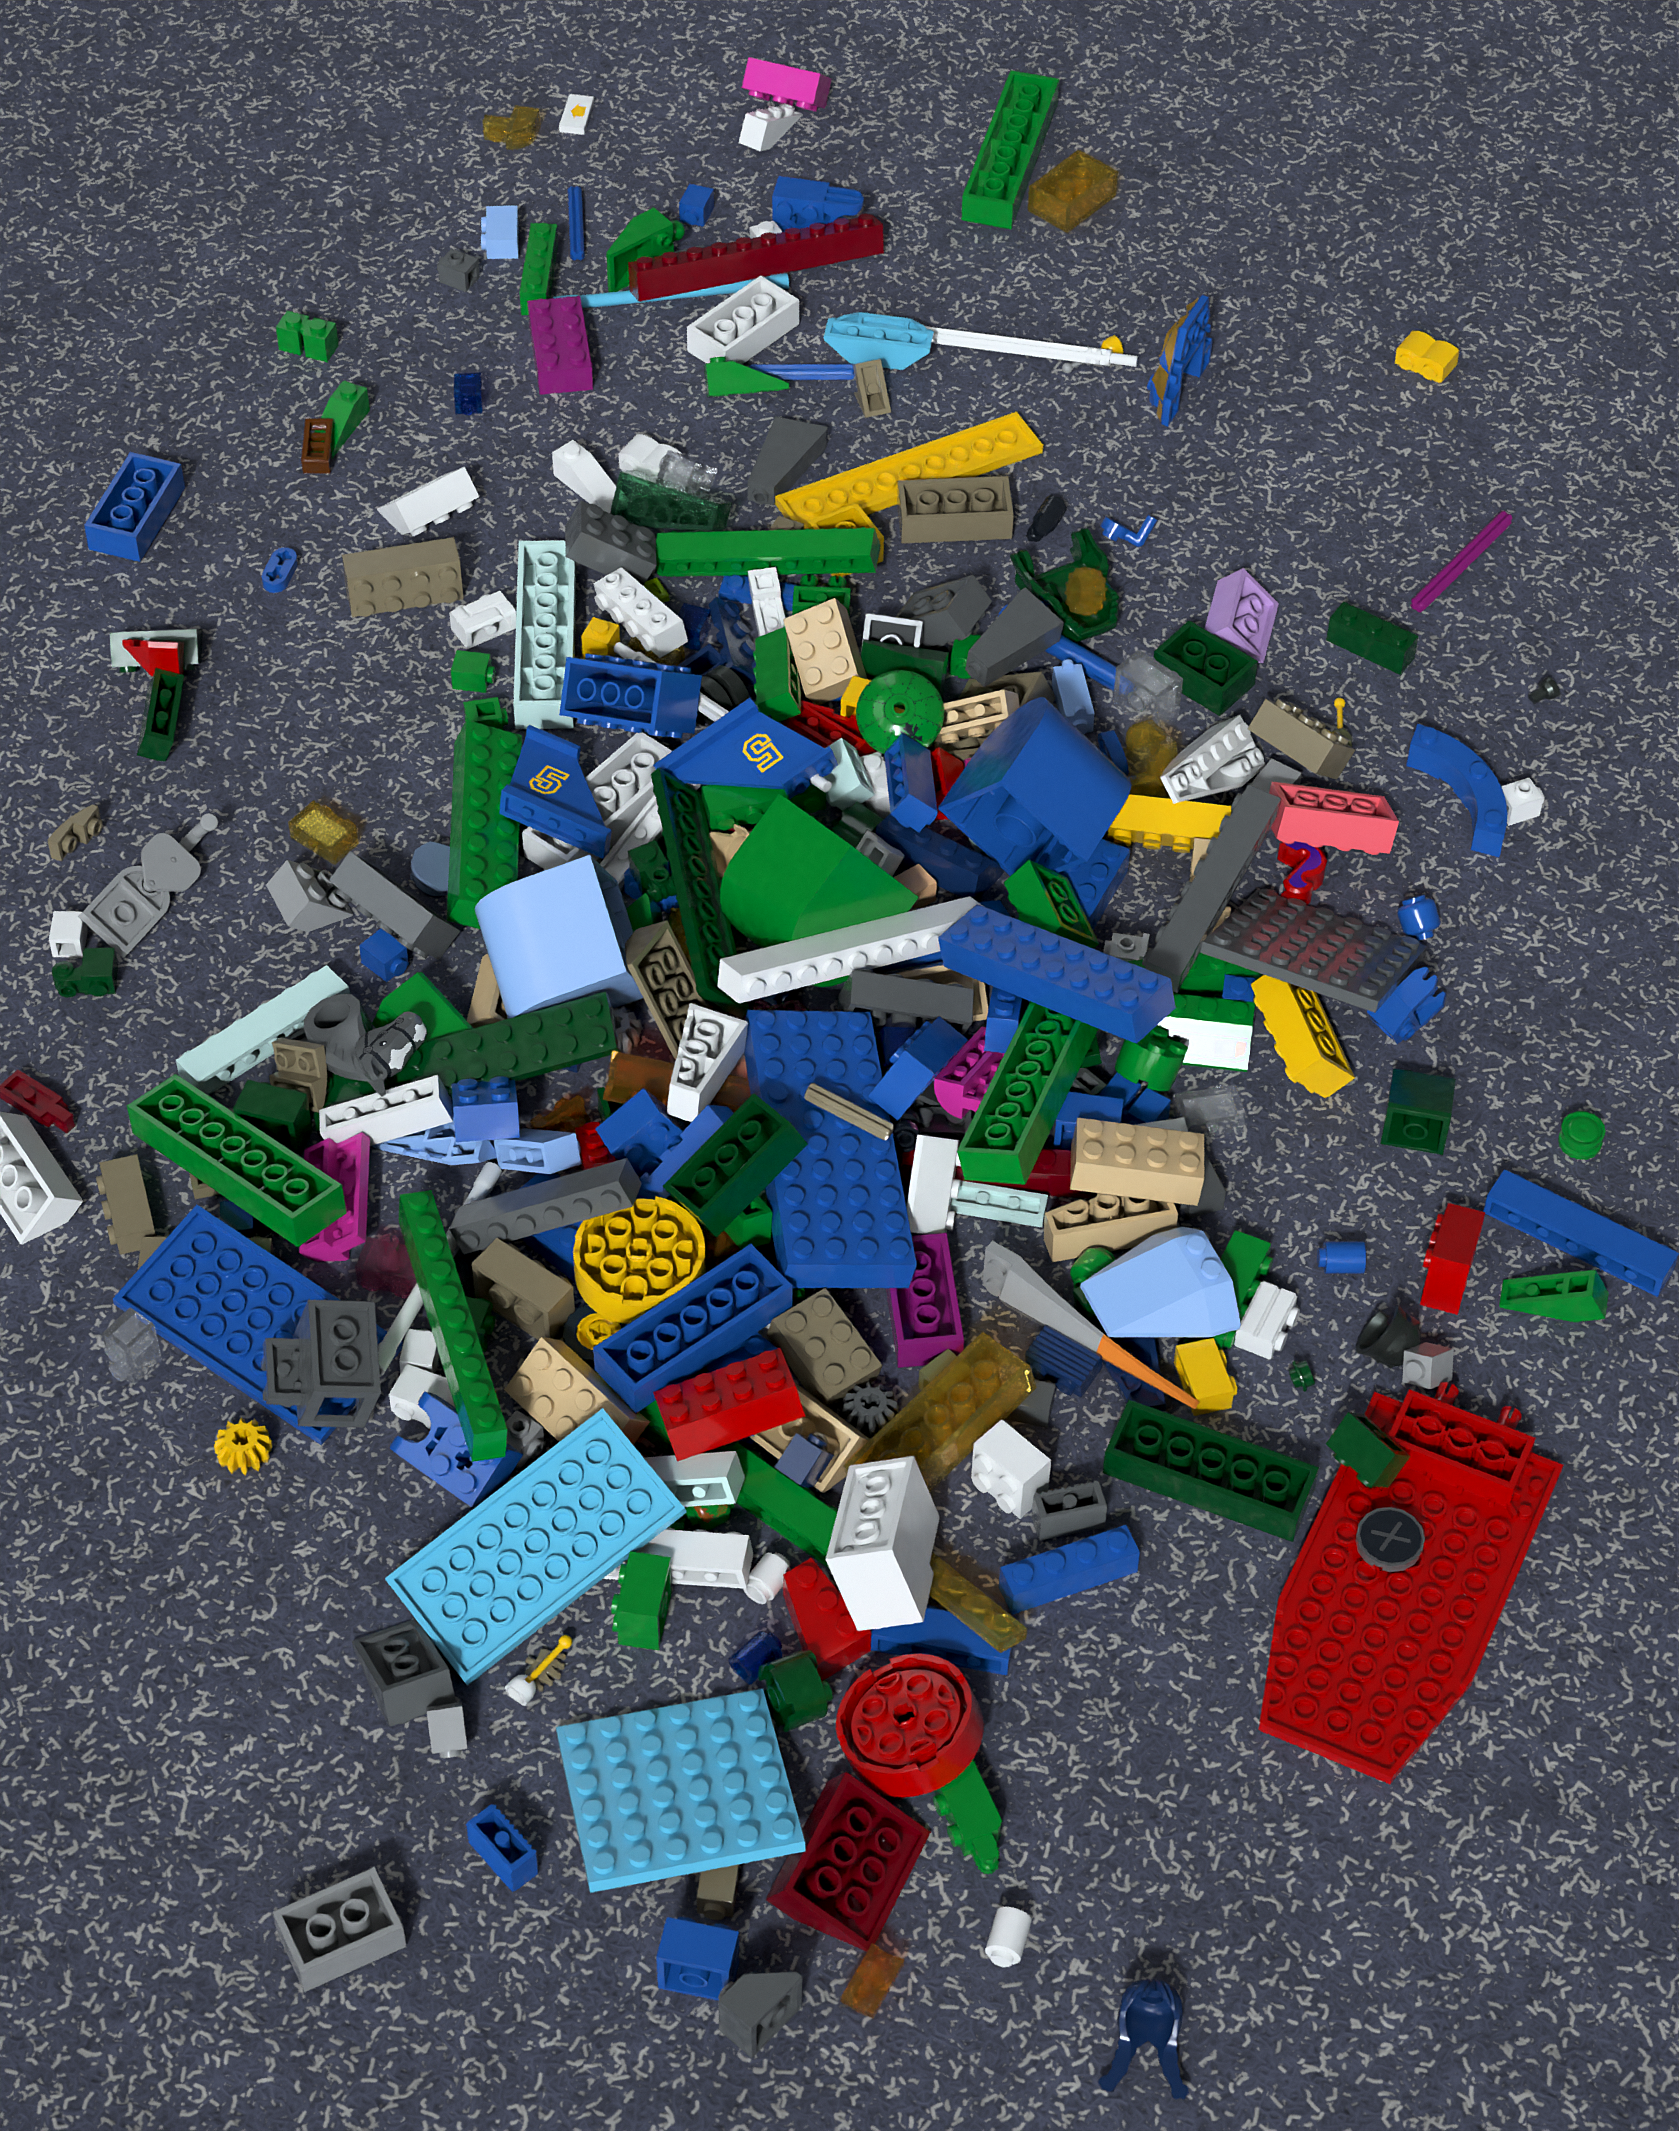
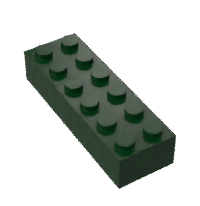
(1210, 1470)

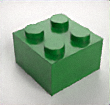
(643, 1600)

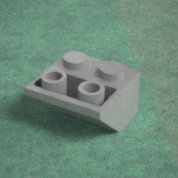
(307, 897)

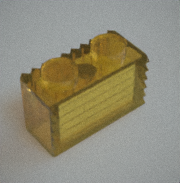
(323, 832)

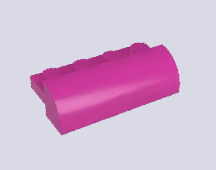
(967, 1076)
(349, 1166)

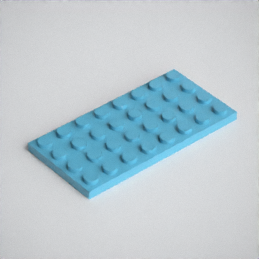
(535, 1546)

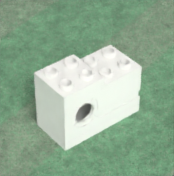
(884, 1543)

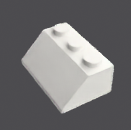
(430, 502)
(933, 1185)

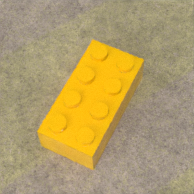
(1161, 822)
(1302, 1036)

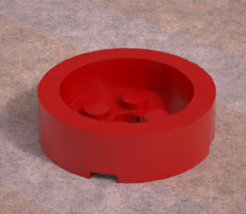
(922, 1750)

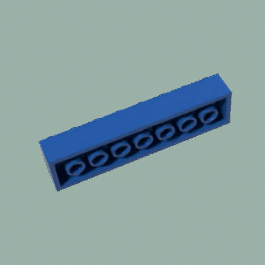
(1057, 973)

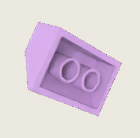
(1242, 614)

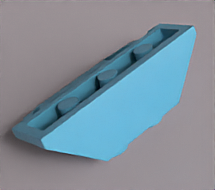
(871, 337)

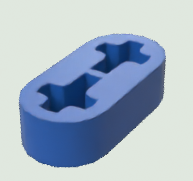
(284, 571)
(1111, 748)

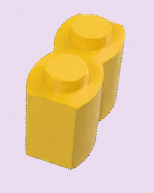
(1427, 356)

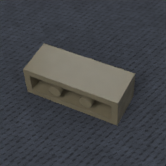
(125, 1203)

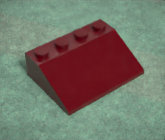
(852, 1863)

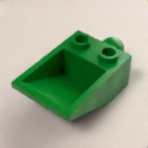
(644, 236)

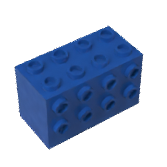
(631, 695)

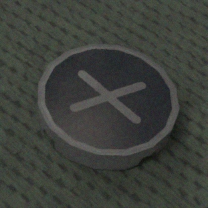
(1390, 1539)

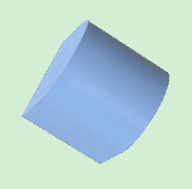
(558, 938)

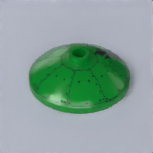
(882, 725)

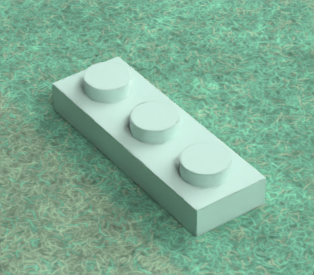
(1000, 1204)

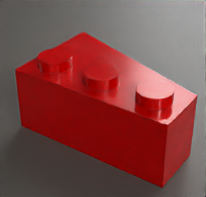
(825, 727)
(1451, 1257)
(823, 1619)

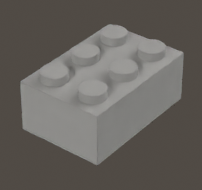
(339, 1929)

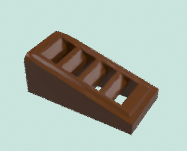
(317, 461)

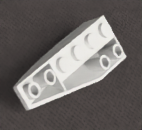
(1214, 762)

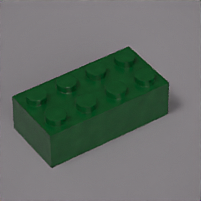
(735, 1164)

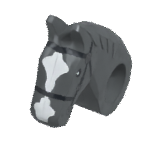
(355, 1048)

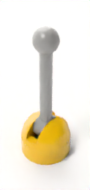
(1110, 343)

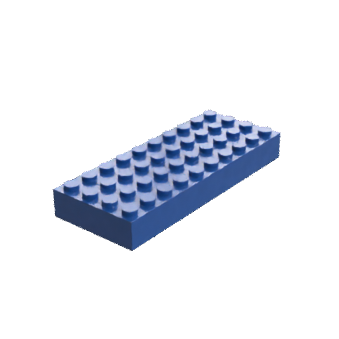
(842, 1197)

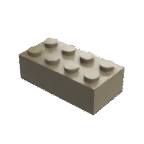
(954, 509)
(402, 577)

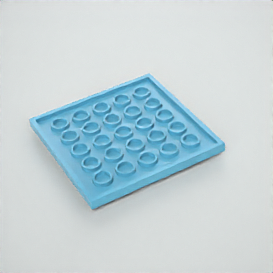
(678, 1790)

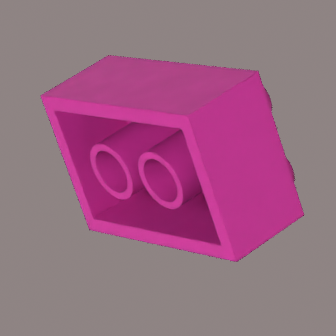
(786, 84)

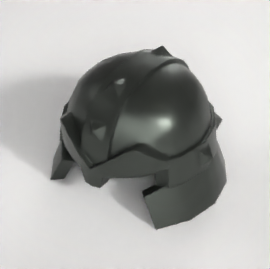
(1388, 1341)

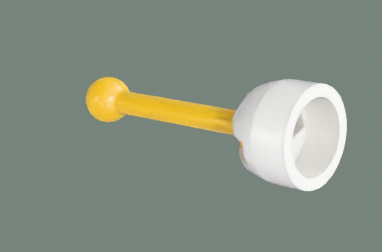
(523, 1687)

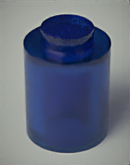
(757, 1651)

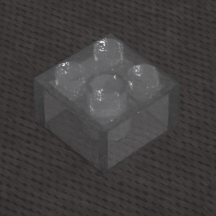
(1147, 690)

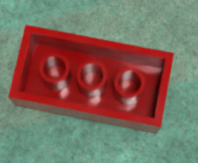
(729, 1404)

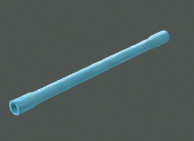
(626, 297)

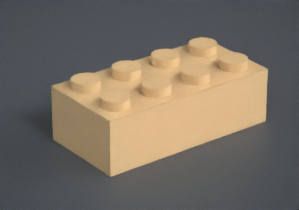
(1137, 1161)
(566, 1392)

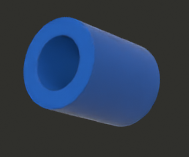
(1342, 1257)

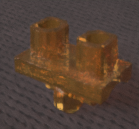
(564, 1118)
(872, 1981)

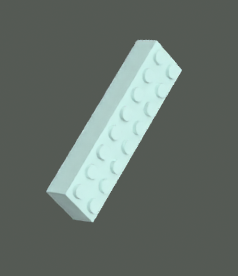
(543, 633)

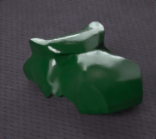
(1051, 587)

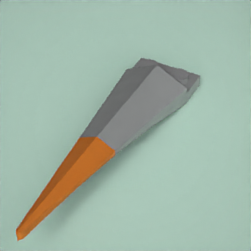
(1032, 1297)

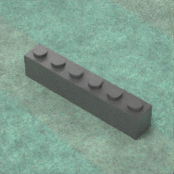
(546, 1205)

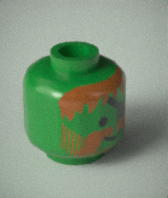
(707, 1516)

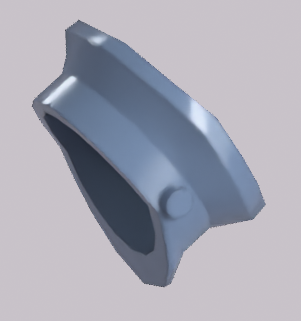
(431, 868)

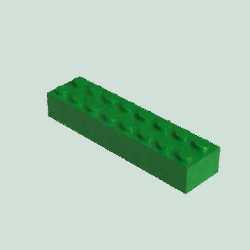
(1010, 150)
(481, 839)
(1024, 1097)
(237, 1160)

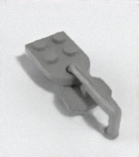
(127, 905)

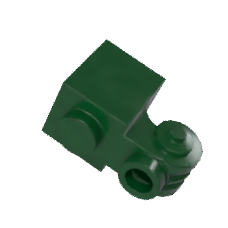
(651, 871)
(93, 977)

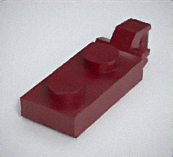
(36, 1101)

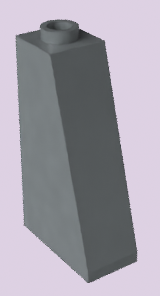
(785, 457)
(1013, 638)

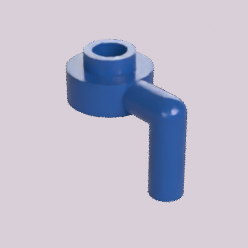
(1116, 530)

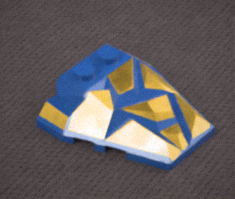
(1185, 351)

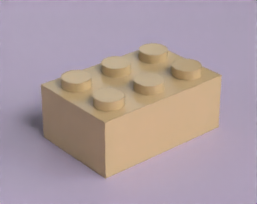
(824, 650)

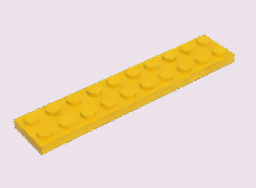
(952, 456)

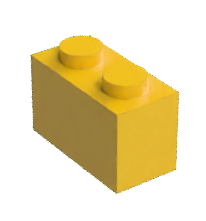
(1205, 1375)

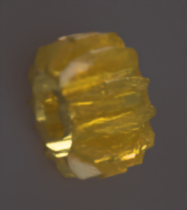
(1085, 591)

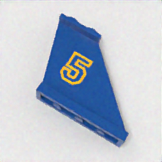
(749, 752)
(553, 794)

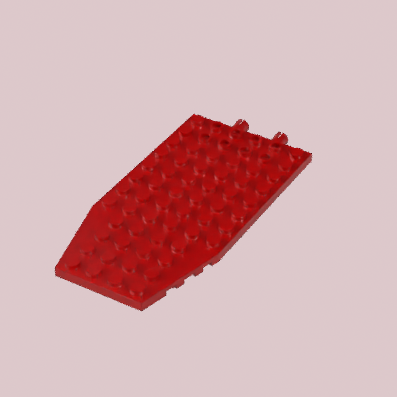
(1379, 1656)

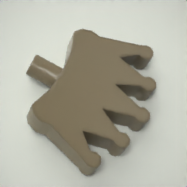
(549, 1670)

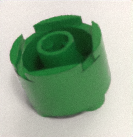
(1151, 1060)

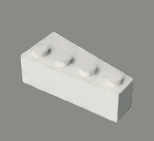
(704, 1060)

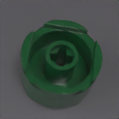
(795, 1690)

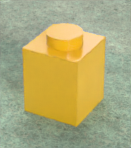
(600, 637)

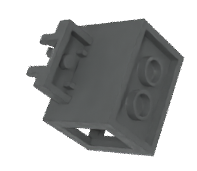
(328, 1357)

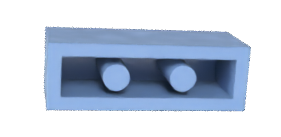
(538, 1151)

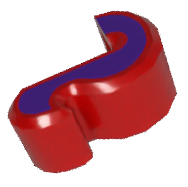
(1308, 870)

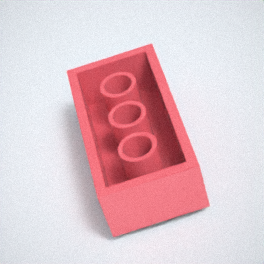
(1334, 818)

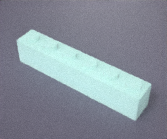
(251, 1038)

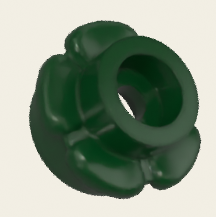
(1301, 1375)

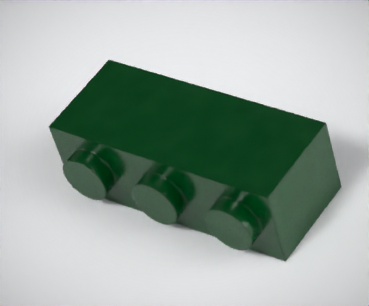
(1372, 638)
(160, 715)

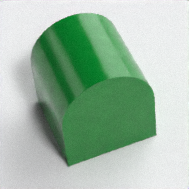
(804, 881)

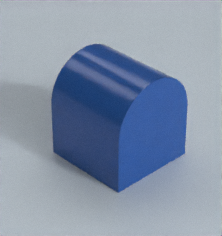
(1037, 792)

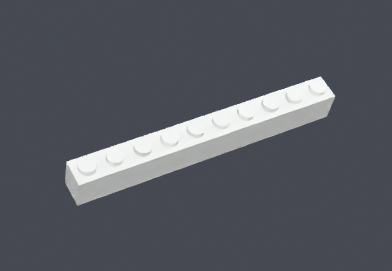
(838, 952)

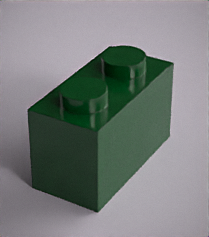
(1367, 1450)

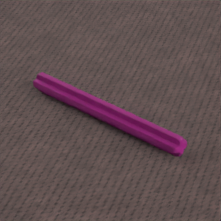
(1461, 561)

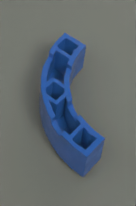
(1471, 782)

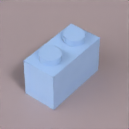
(501, 232)

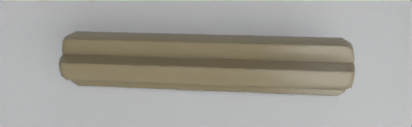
(849, 1111)

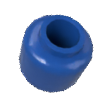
(1419, 917)

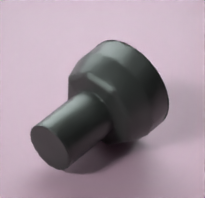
(1547, 689)

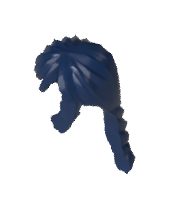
(1153, 2014)

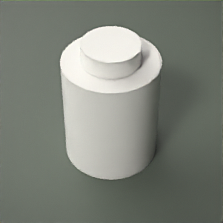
(1008, 1936)

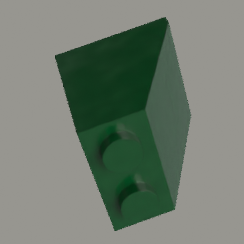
(1418, 1111)

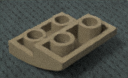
(301, 1068)

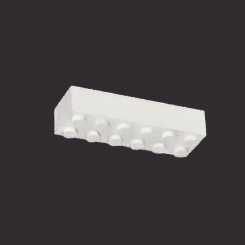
(620, 791)

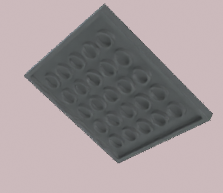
(1315, 949)

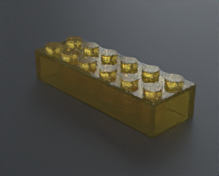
(953, 1411)

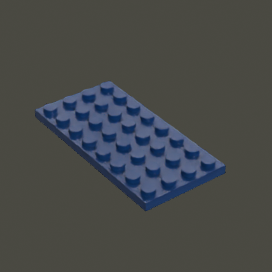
(219, 1302)

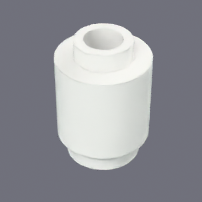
(767, 1577)

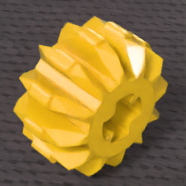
(243, 1446)

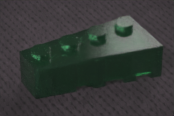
(664, 504)

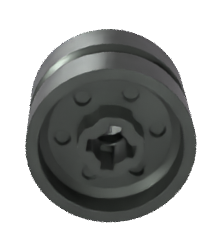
(723, 688)

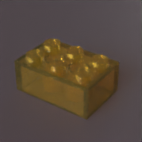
(1072, 191)

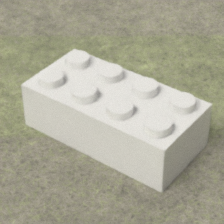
(744, 323)

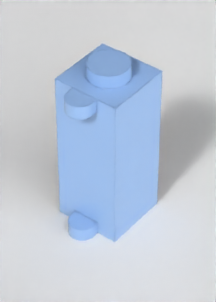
(1073, 695)

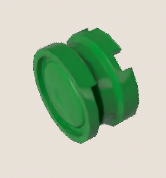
(1581, 1135)

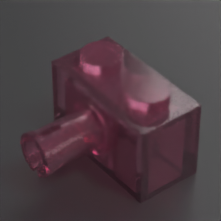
(385, 1266)

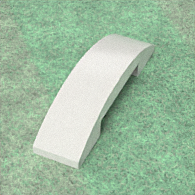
(766, 600)

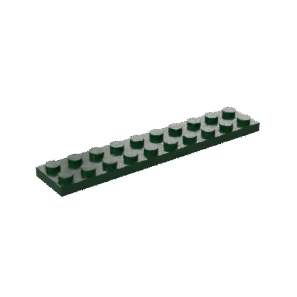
(696, 886)
(507, 1048)

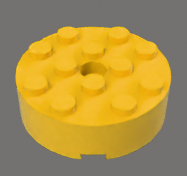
(637, 1257)

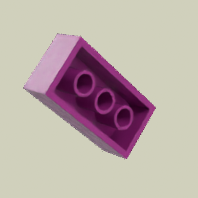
(560, 345)
(927, 1313)

